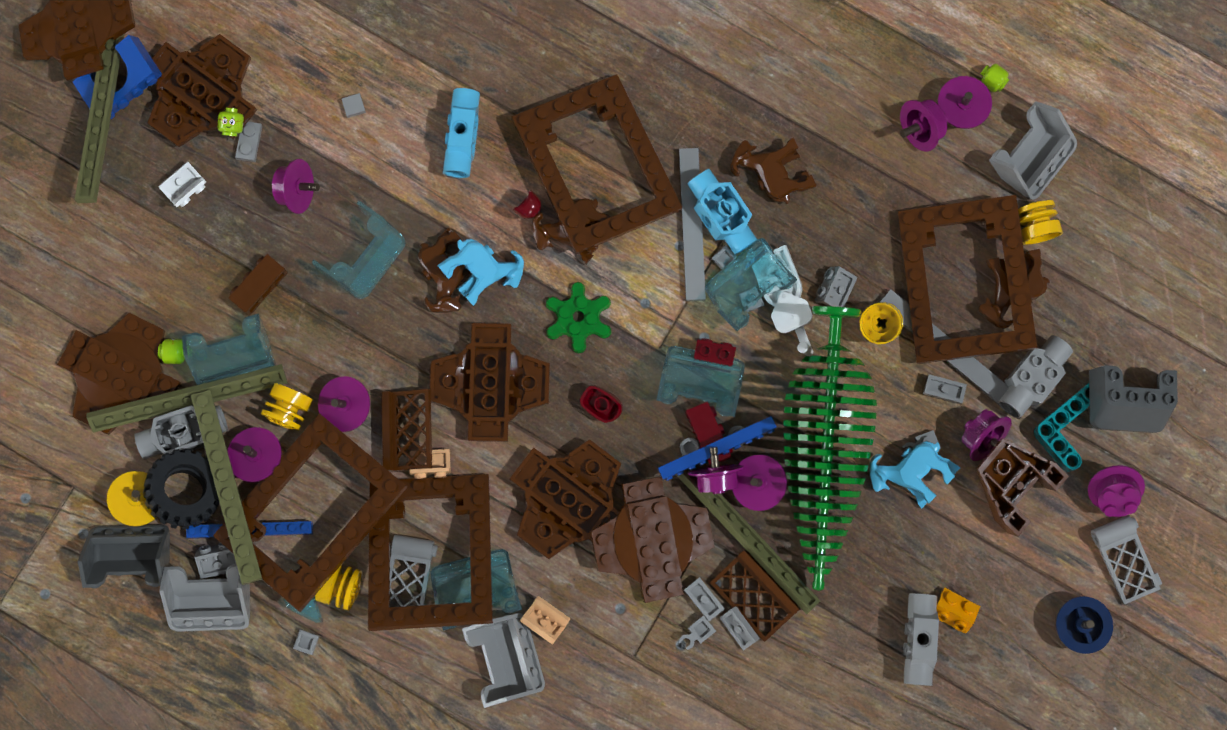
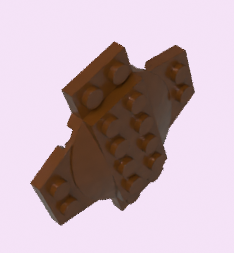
(75, 33)
(198, 88)
(116, 366)
(489, 382)
(565, 496)
(652, 539)

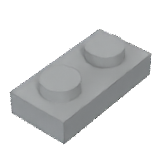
(249, 142)
(944, 389)
(704, 599)
(739, 628)

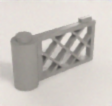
(1118, 533)
(416, 551)

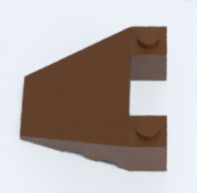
(1008, 476)

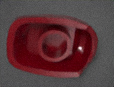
(529, 207)
(601, 404)

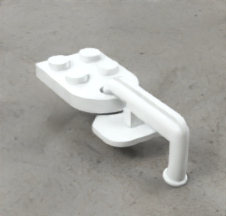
(789, 309)

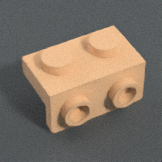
(440, 464)
(545, 620)

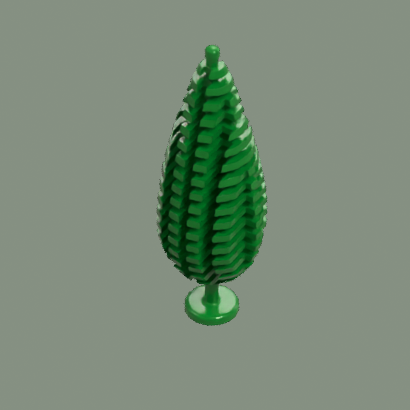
(826, 465)

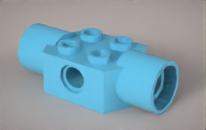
(464, 120)
(722, 211)

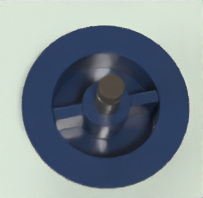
(1084, 625)

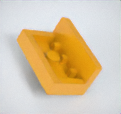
(956, 610)

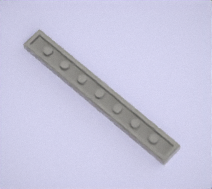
(691, 228)
(968, 367)

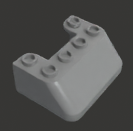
(1039, 152)
(205, 602)
(509, 659)

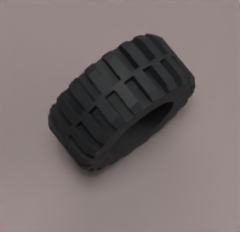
(163, 506)

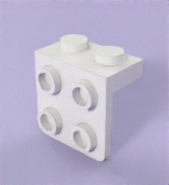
(182, 185)

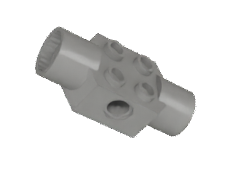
(1035, 376)
(173, 432)
(924, 621)

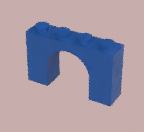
(141, 74)

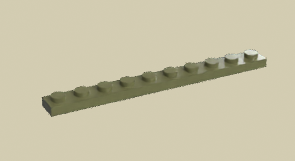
(98, 125)
(179, 399)
(226, 487)
(754, 545)

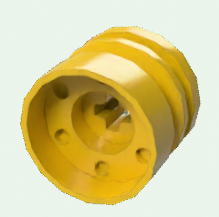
(1038, 222)
(869, 323)
(286, 406)
(343, 587)

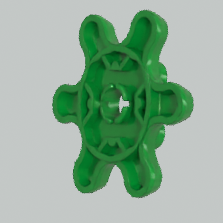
(578, 330)

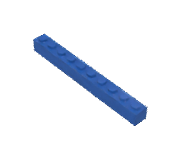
(723, 445)
(272, 529)

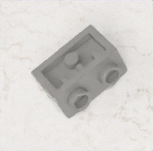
(835, 287)
(213, 560)

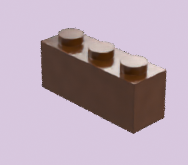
(257, 284)

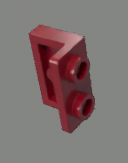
(714, 352)

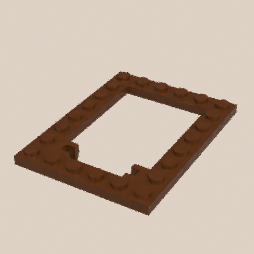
(536, 133)
(1001, 221)
(471, 498)
(303, 584)

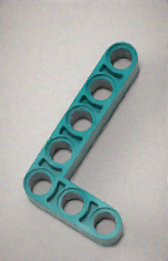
(1054, 430)

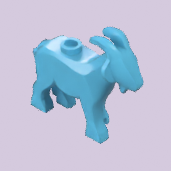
(484, 268)
(912, 469)

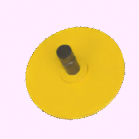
(127, 499)

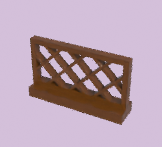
(390, 428)
(767, 583)

